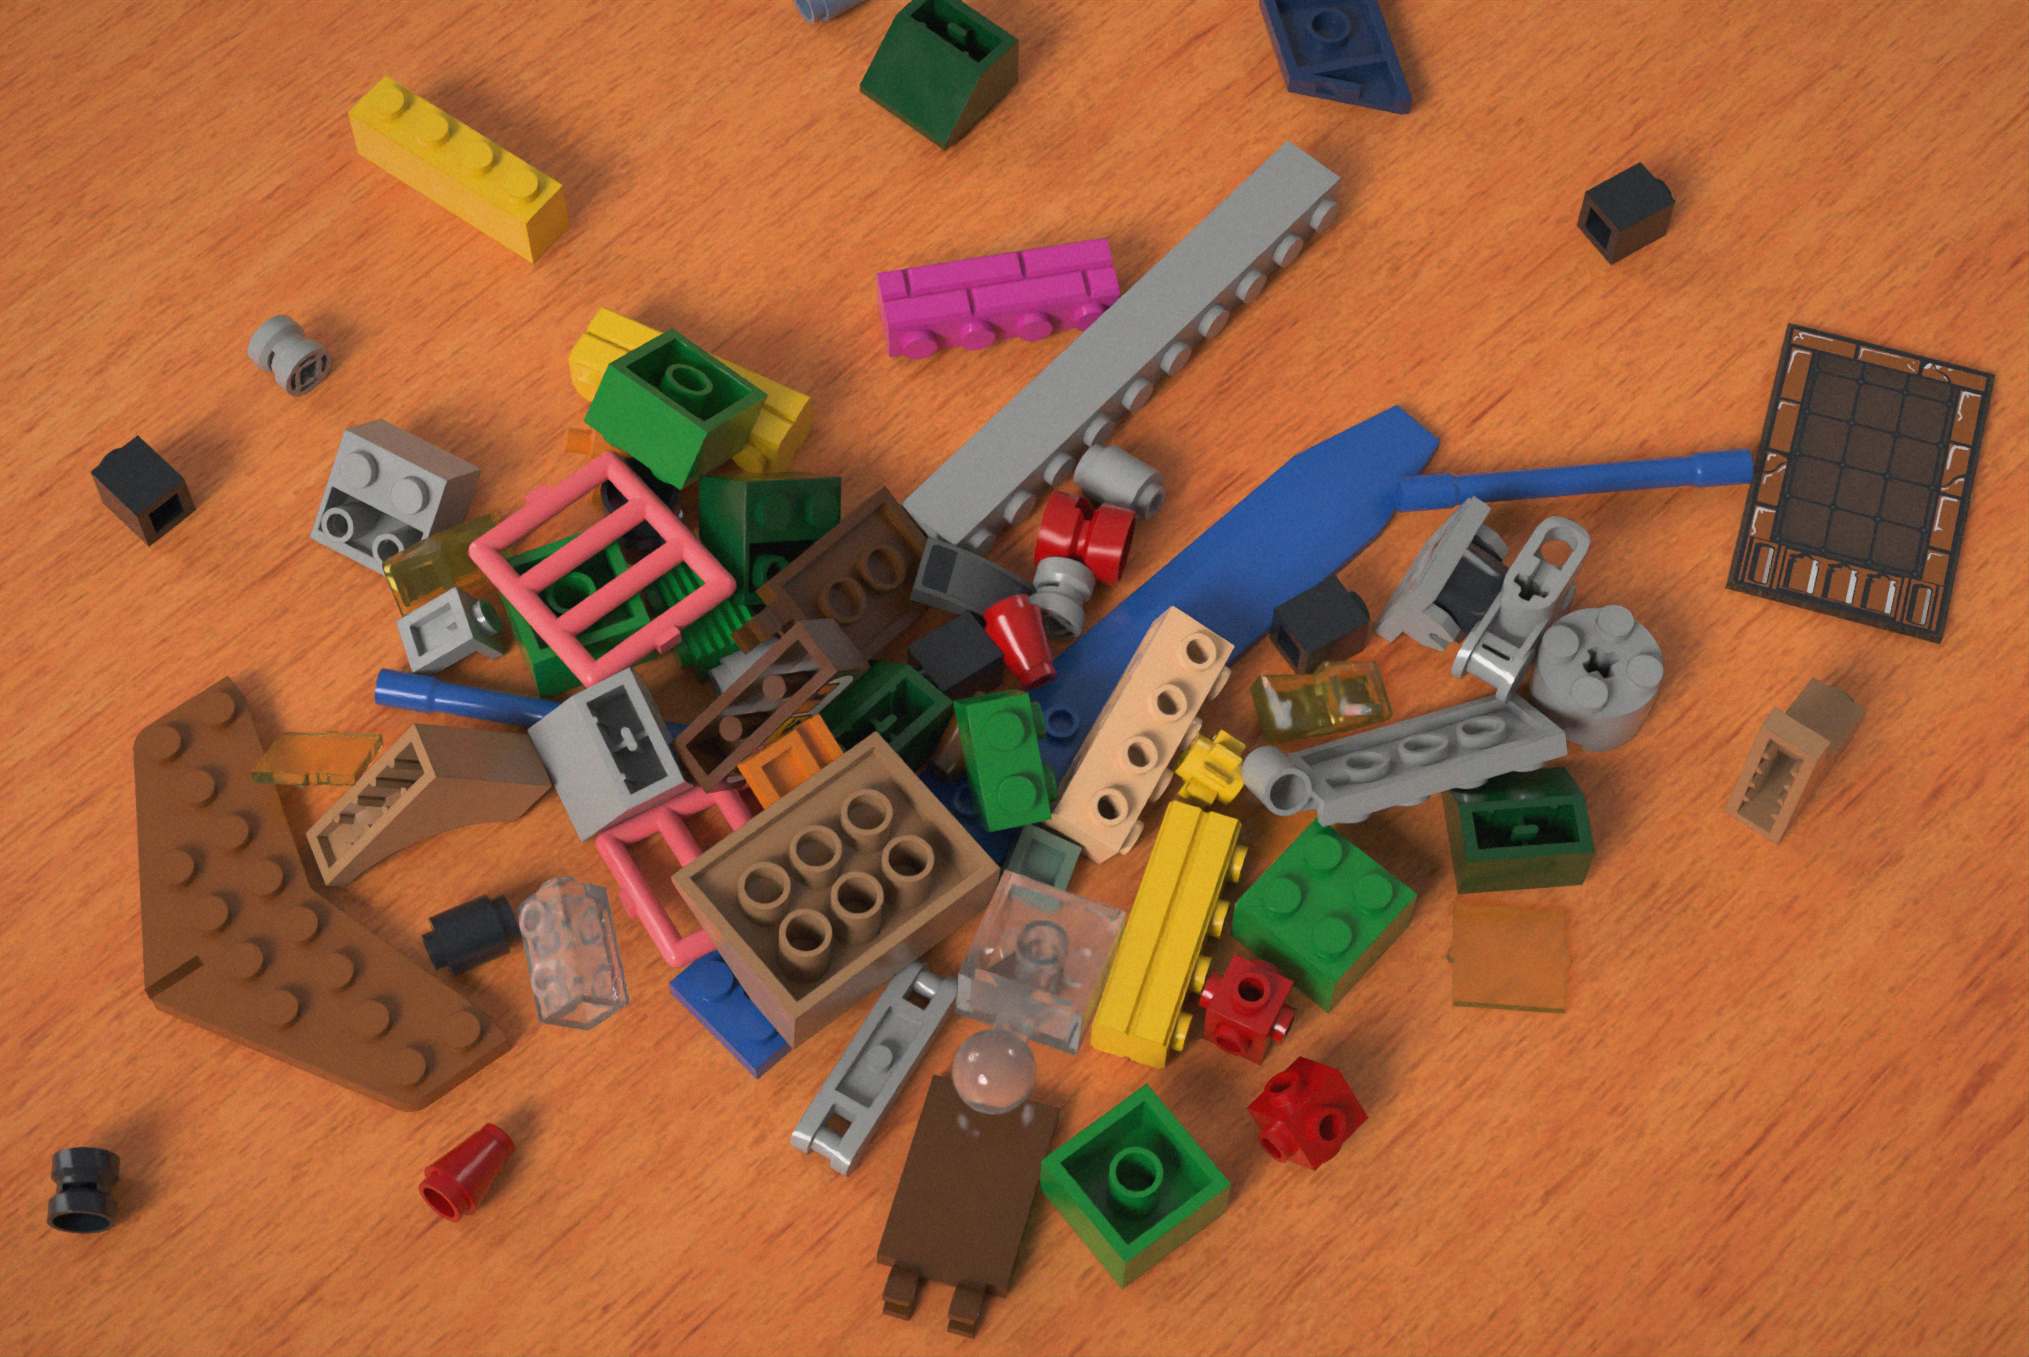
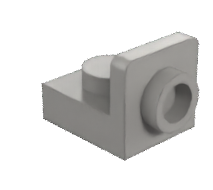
(449, 631)

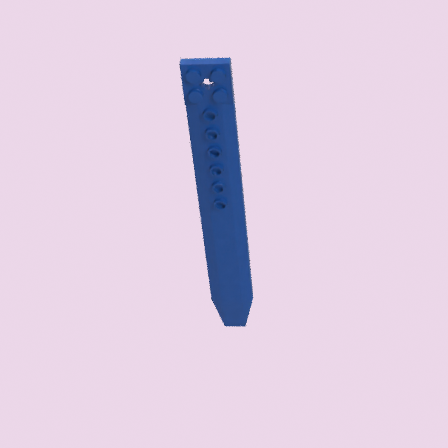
(1260, 554)

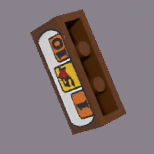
(780, 690)

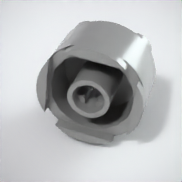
(1597, 676)

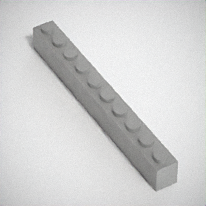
(1126, 353)

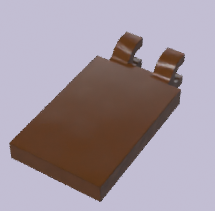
(853, 574)
(963, 1202)

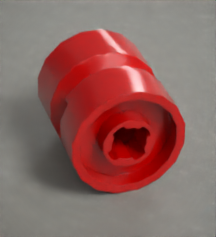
(1089, 536)

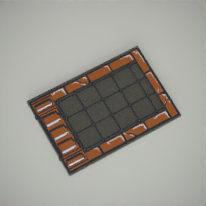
(1862, 483)

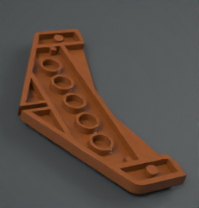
(271, 952)

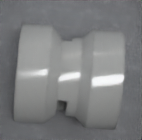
(282, 349)
(1060, 592)

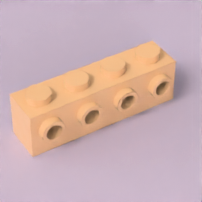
(1138, 734)

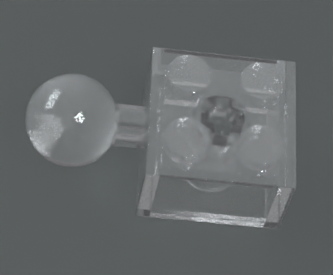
(1031, 977)

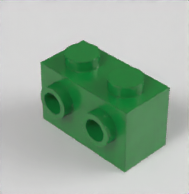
(1004, 759)

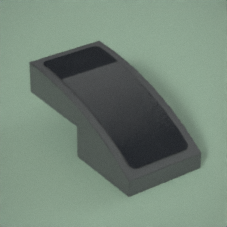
(963, 581)

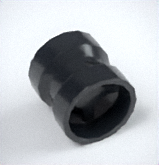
(83, 1190)

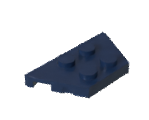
(1337, 52)

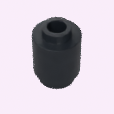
(471, 934)

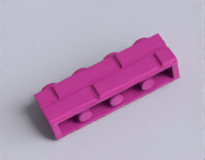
(996, 298)

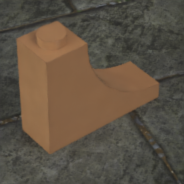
(1793, 758)
(425, 787)

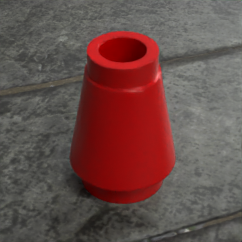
(1021, 636)
(466, 1173)

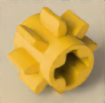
(1211, 769)

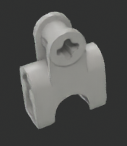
(1529, 603)

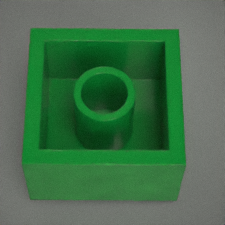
(675, 408)
(545, 667)
(1323, 914)
(1134, 1185)

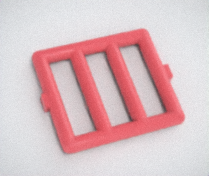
(642, 505)
(636, 893)

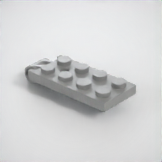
(1405, 760)

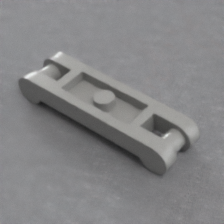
(876, 1066)

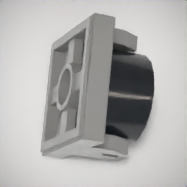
(1448, 581)

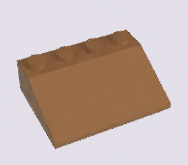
(837, 888)

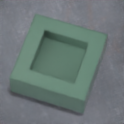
(1041, 856)

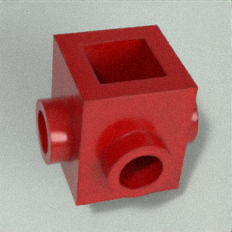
(1247, 1008)
(1306, 1114)

